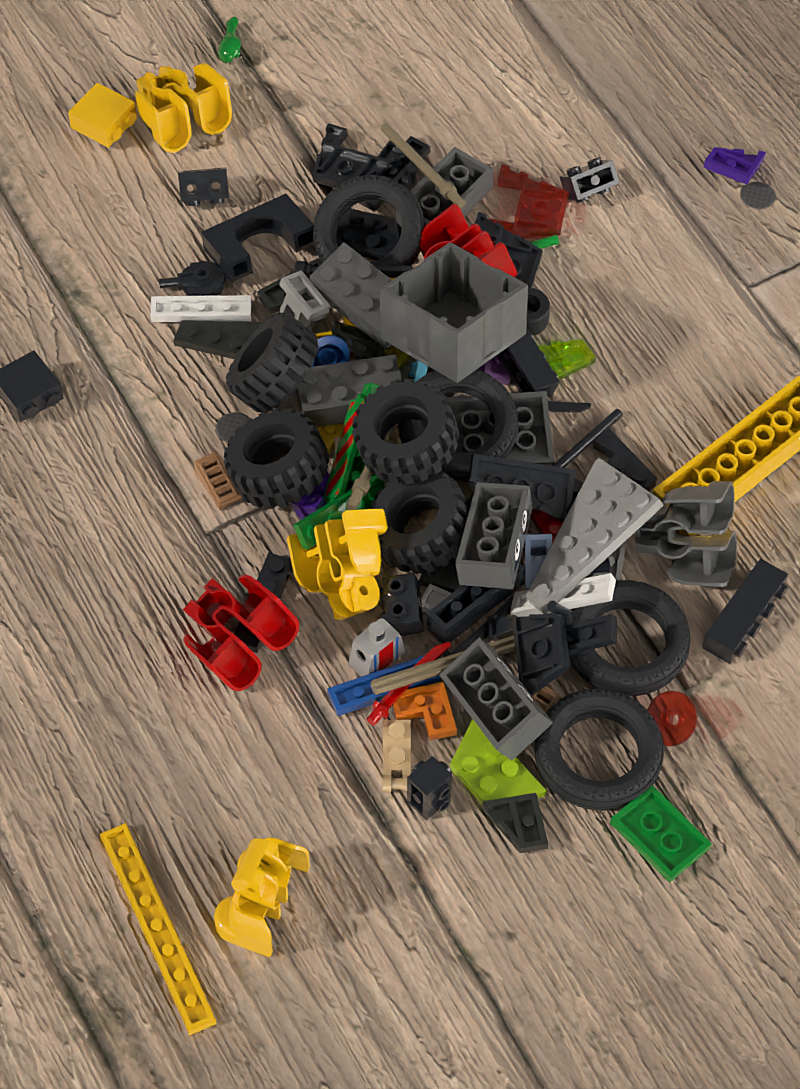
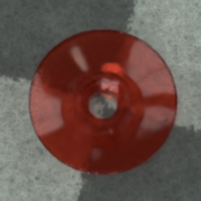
(665, 708)

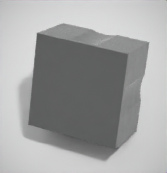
(453, 312)

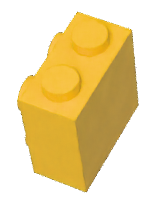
(102, 115)

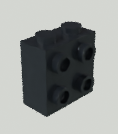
(28, 386)

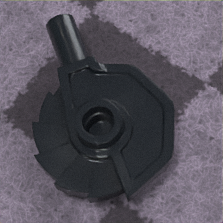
(198, 280)

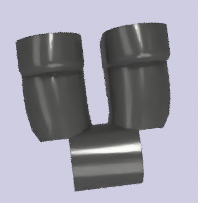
(694, 558)

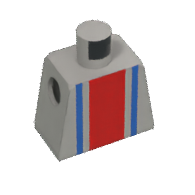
(378, 645)

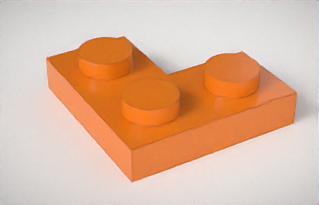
(431, 704)

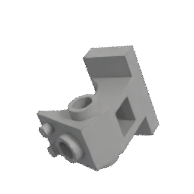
(306, 312)

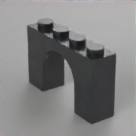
(276, 216)

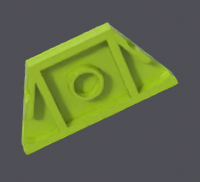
(489, 772)

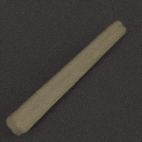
(430, 669)

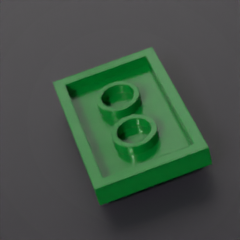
(660, 833)

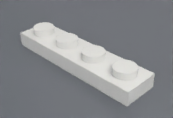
(201, 308)
(587, 592)

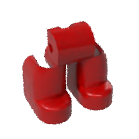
(453, 228)
(225, 652)

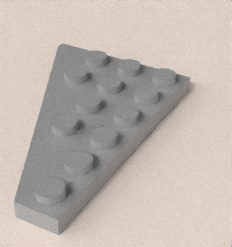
(599, 521)

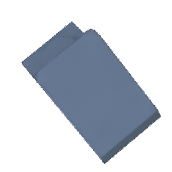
(535, 550)

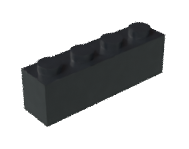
(528, 366)
(466, 607)
(745, 611)

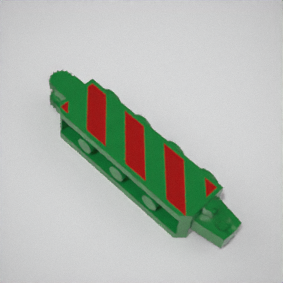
(347, 460)

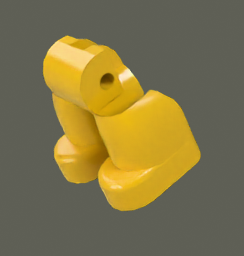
(166, 99)
(343, 561)
(258, 886)

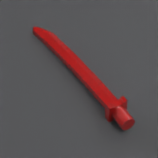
(381, 709)

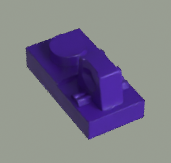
(312, 502)

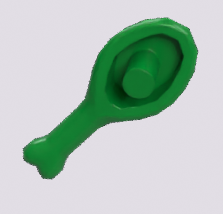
(230, 44)

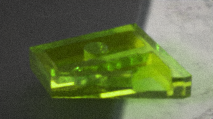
(568, 356)

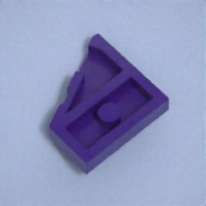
(734, 163)

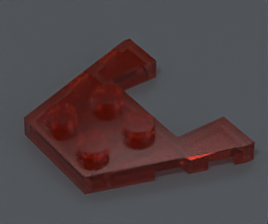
(539, 207)

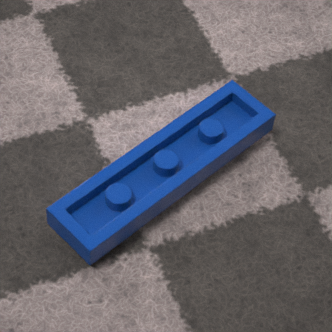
(359, 694)

